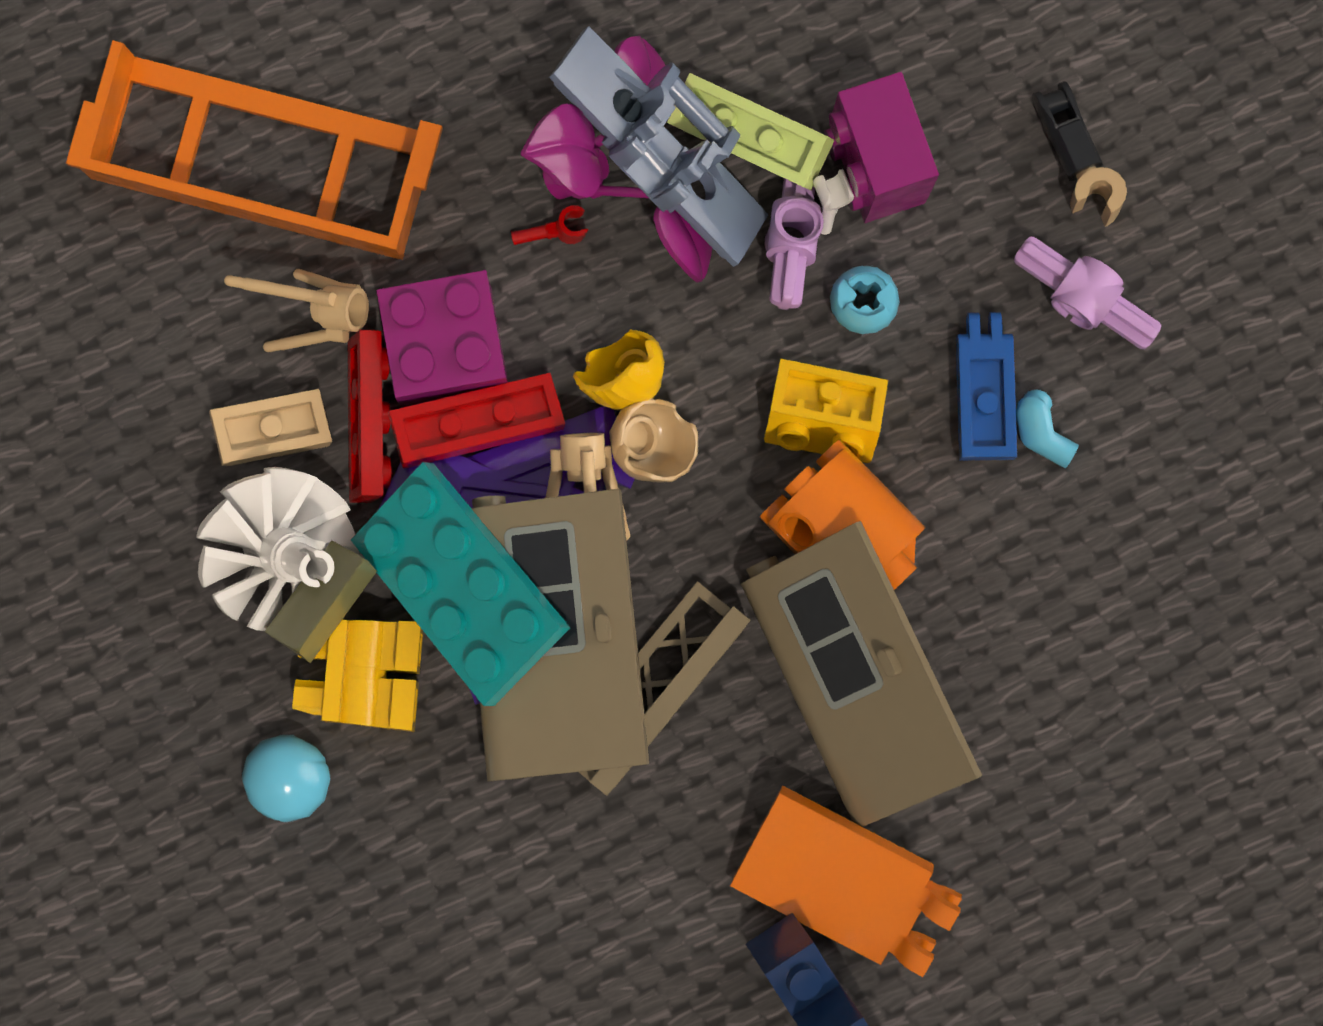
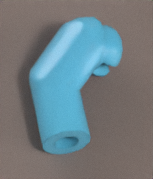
(1037, 429)

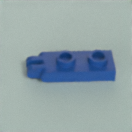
(986, 391)

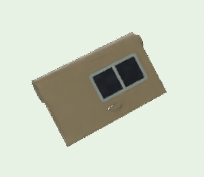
(859, 676)
(585, 694)

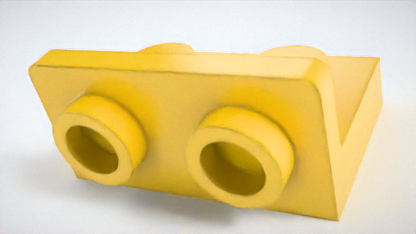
(821, 405)

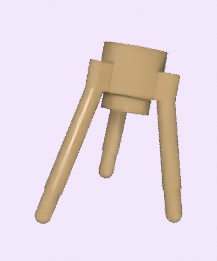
(336, 307)
(584, 459)

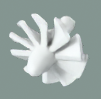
(283, 527)

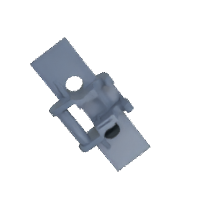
(639, 144)

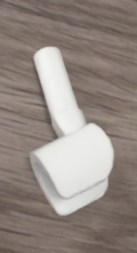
(832, 195)

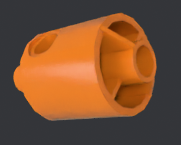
(838, 498)

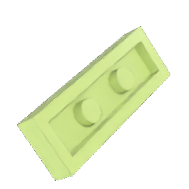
(764, 135)

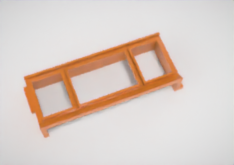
(101, 123)

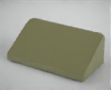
(316, 611)

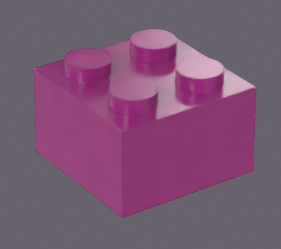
(882, 147)
(442, 337)

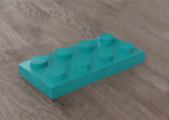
(459, 584)

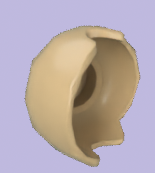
(653, 441)

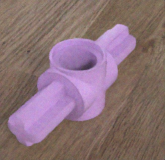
(790, 253)
(1087, 292)

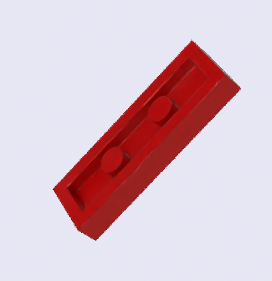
(367, 417)
(476, 420)

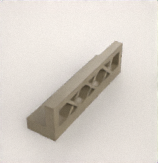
(688, 678)

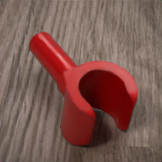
(553, 229)

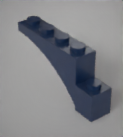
(802, 976)

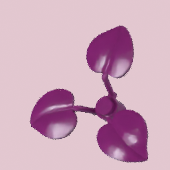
(575, 166)

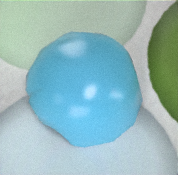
(285, 778)

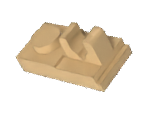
(270, 427)

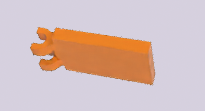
(845, 882)

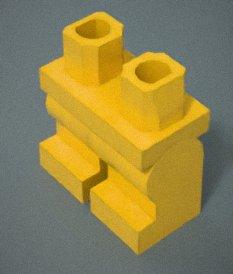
(356, 675)

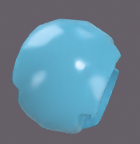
(864, 280)

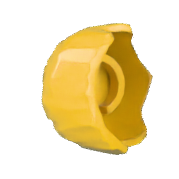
(623, 371)

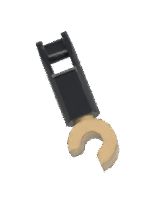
(1079, 153)

